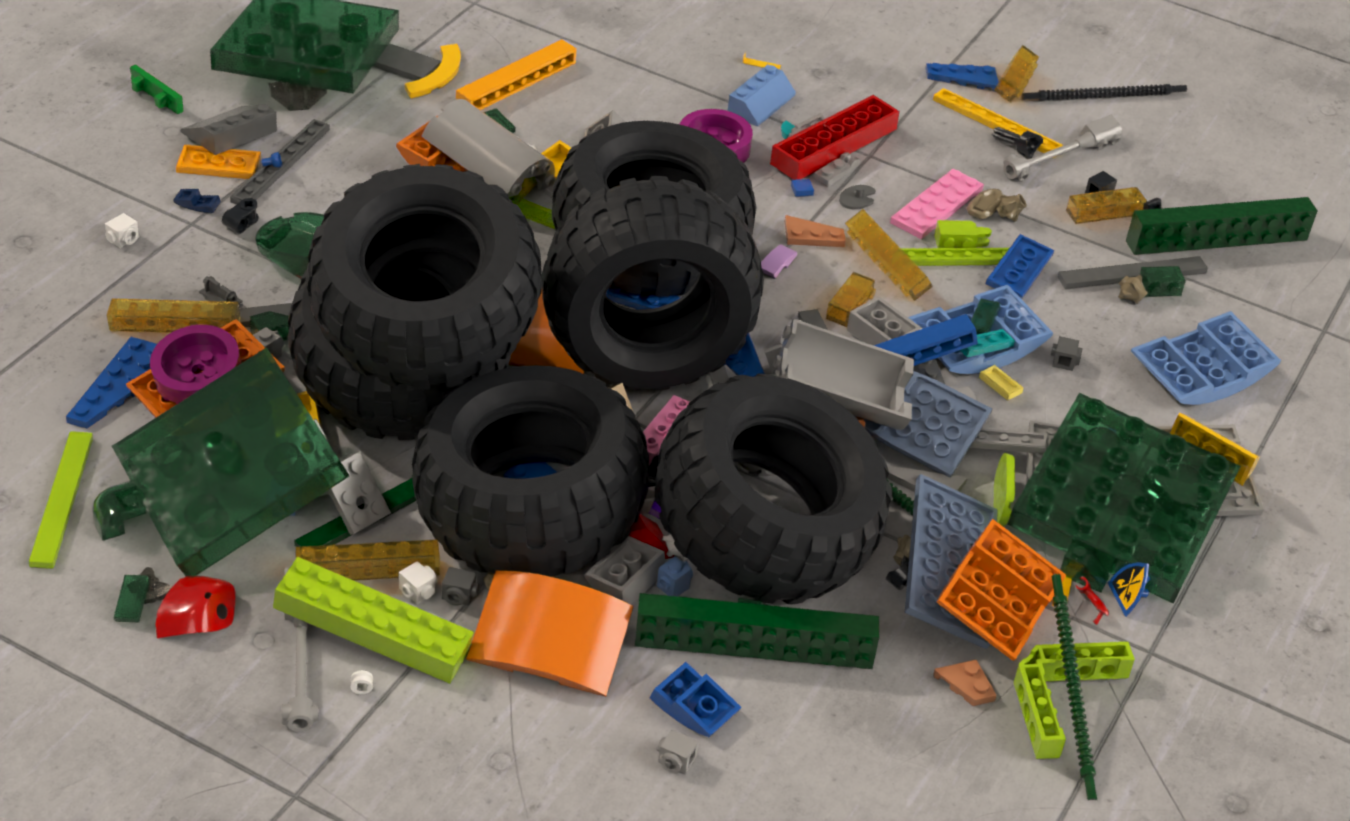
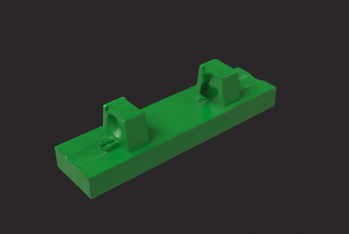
(163, 95)

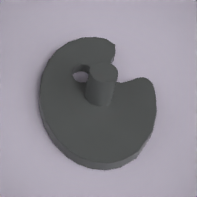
(855, 197)

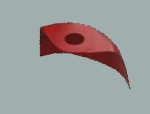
(188, 611)

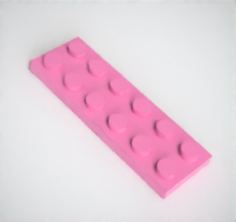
(936, 203)

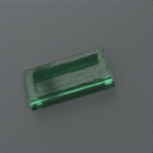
(496, 115)
(985, 315)
(131, 598)

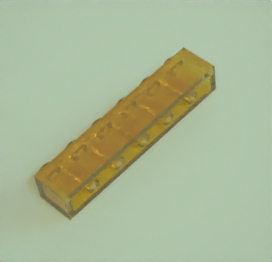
(888, 255)
(168, 315)
(373, 560)

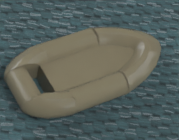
(985, 203)

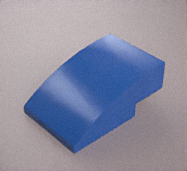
(694, 700)

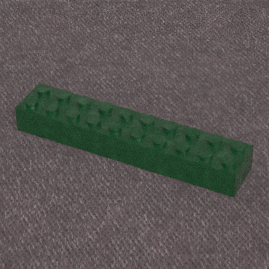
(1220, 225)
(757, 631)

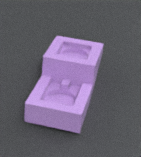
(777, 260)

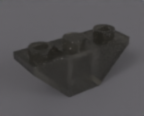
(295, 96)

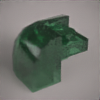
(114, 507)

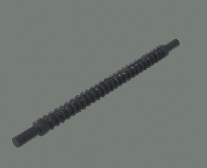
(1164, 89)

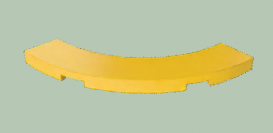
(441, 76)

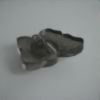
(156, 589)

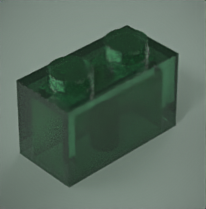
(1162, 281)

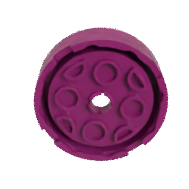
(724, 126)
(186, 350)

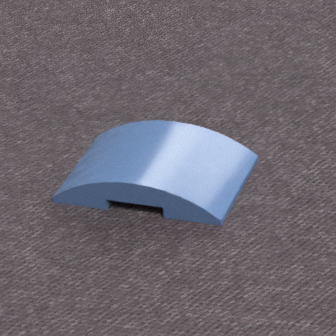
(1012, 317)
(1209, 361)

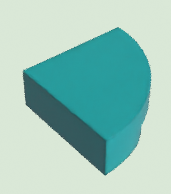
(786, 128)

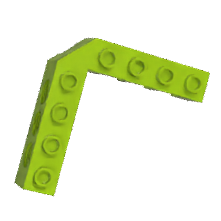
(1045, 664)

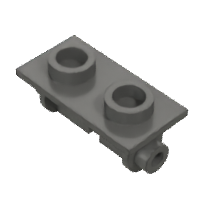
(215, 292)

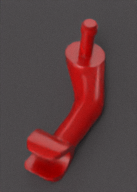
(1096, 601)

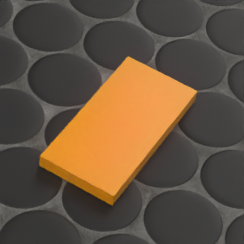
(231, 163)

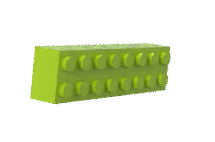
(373, 619)

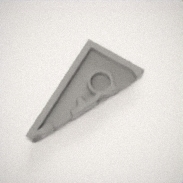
(907, 478)

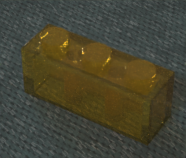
(851, 295)

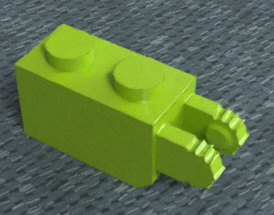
(960, 234)

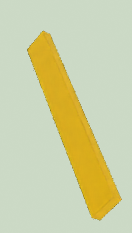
(988, 117)

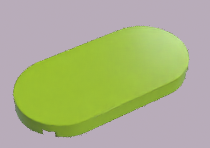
(1004, 488)

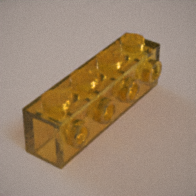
(1017, 74)
(1105, 205)

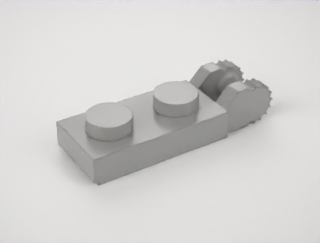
(836, 169)

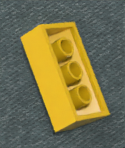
(1210, 440)

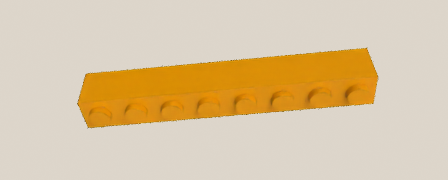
(518, 75)

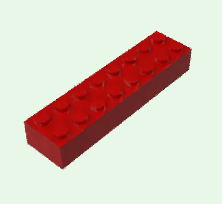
(833, 136)

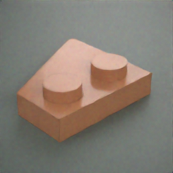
(968, 681)

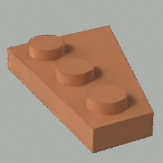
(812, 233)

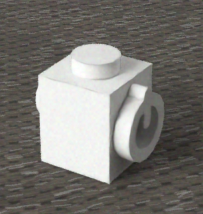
(122, 230)
(417, 582)

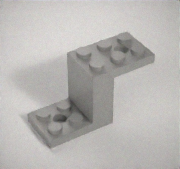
(358, 484)

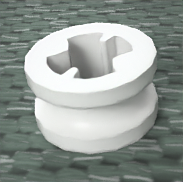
(361, 682)

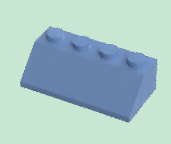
(761, 95)

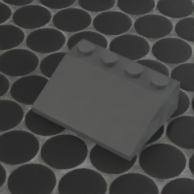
(233, 128)

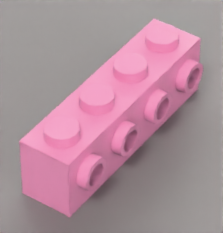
(661, 423)

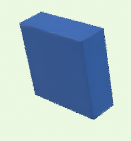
(802, 187)

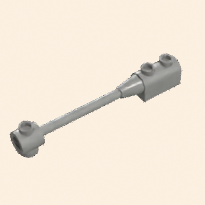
(1092, 135)
(299, 711)

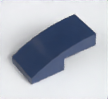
(195, 201)

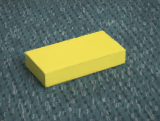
(1001, 382)

